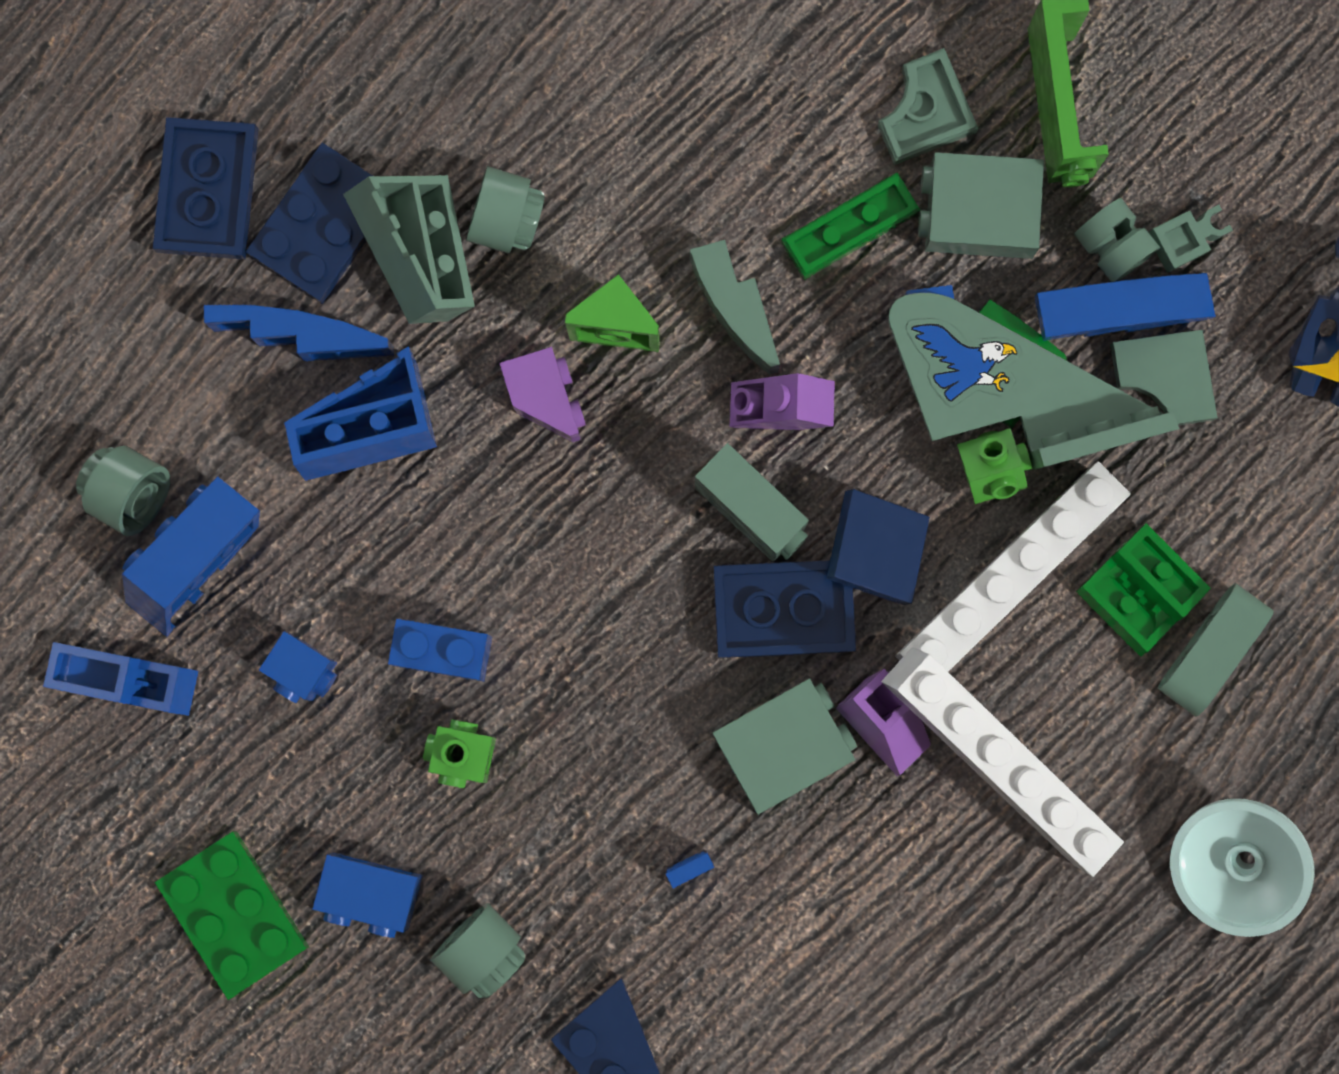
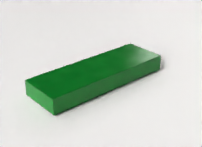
(850, 226)

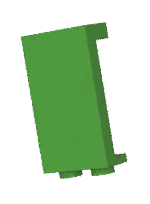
(1048, 32)

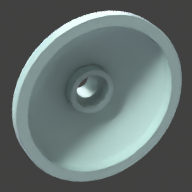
(1236, 894)

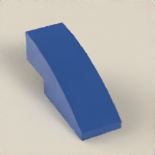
(120, 679)

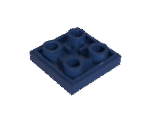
(878, 547)

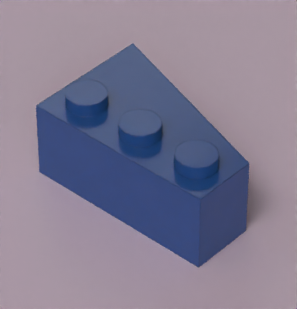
(365, 423)
(187, 553)

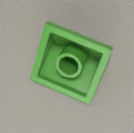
(613, 319)

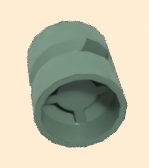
(1116, 240)

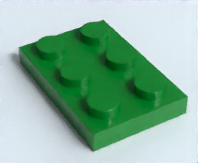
(231, 915)

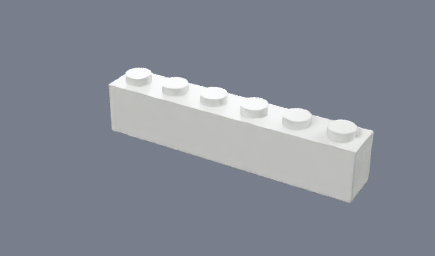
(1020, 567)
(1002, 761)

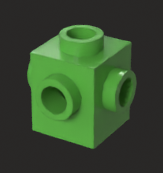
(994, 465)
(476, 759)

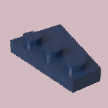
(607, 1037)

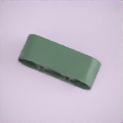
(1215, 649)

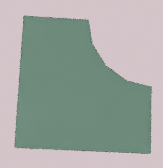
(930, 111)
(1170, 371)

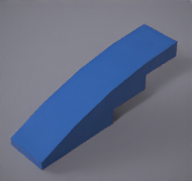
(1124, 306)
(315, 335)

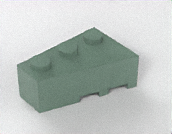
(416, 243)

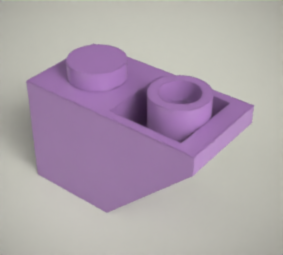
(539, 392)
(782, 403)
(885, 723)

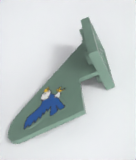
(981, 373)

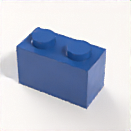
(440, 650)
(367, 894)

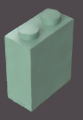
(982, 205)
(752, 504)
(785, 745)

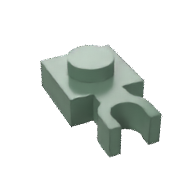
(1185, 239)

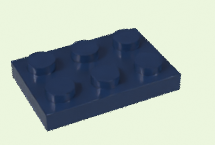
(205, 188)
(313, 228)
(782, 610)

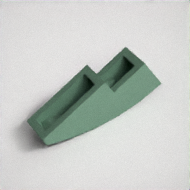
(735, 304)

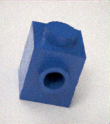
(298, 669)

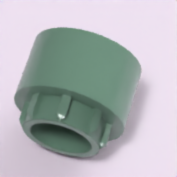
(505, 212)
(122, 488)
(480, 953)

